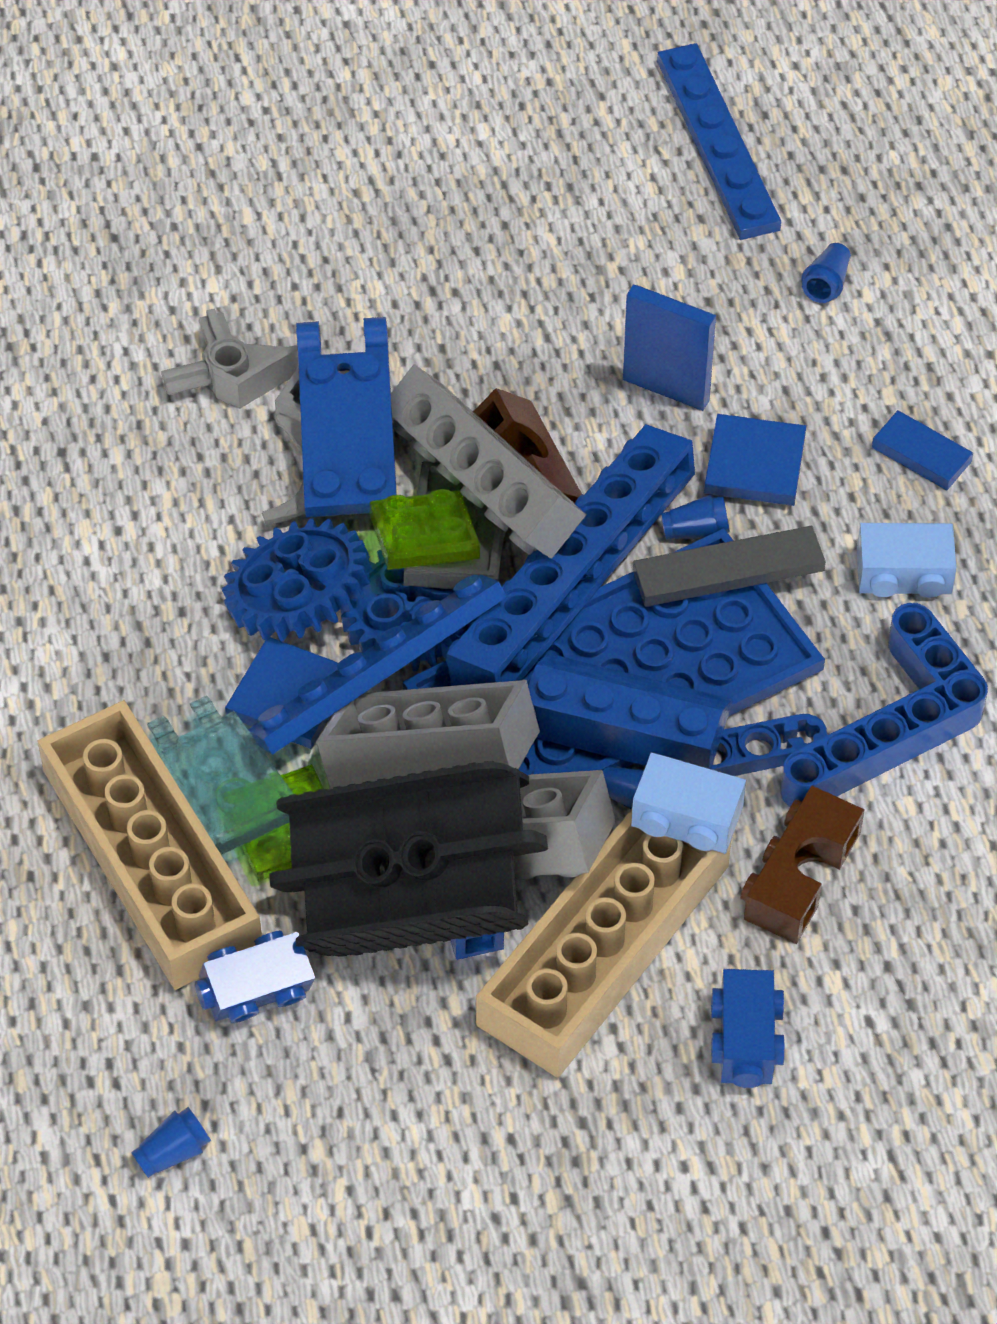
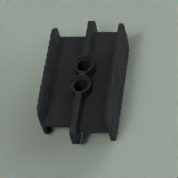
(347, 831)

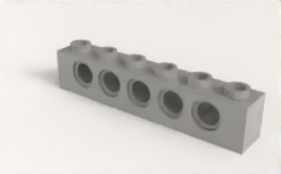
(484, 463)

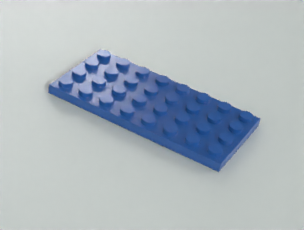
(716, 643)

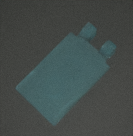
(222, 775)

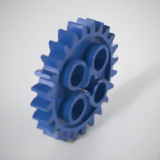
(297, 579)
(390, 605)

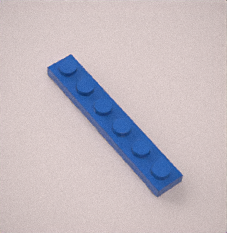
(719, 142)
(365, 670)

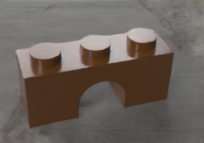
(522, 428)
(817, 830)

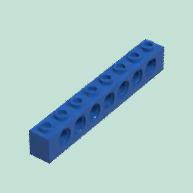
(551, 592)

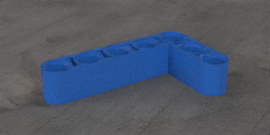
(898, 722)

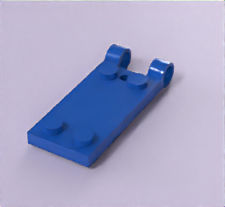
(345, 422)

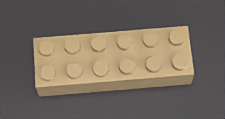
(148, 841)
(595, 944)

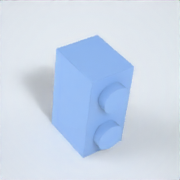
(906, 559)
(688, 803)

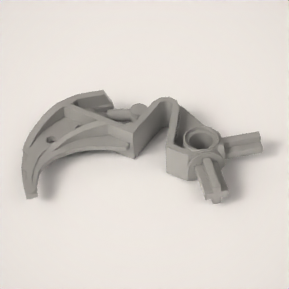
(239, 376)

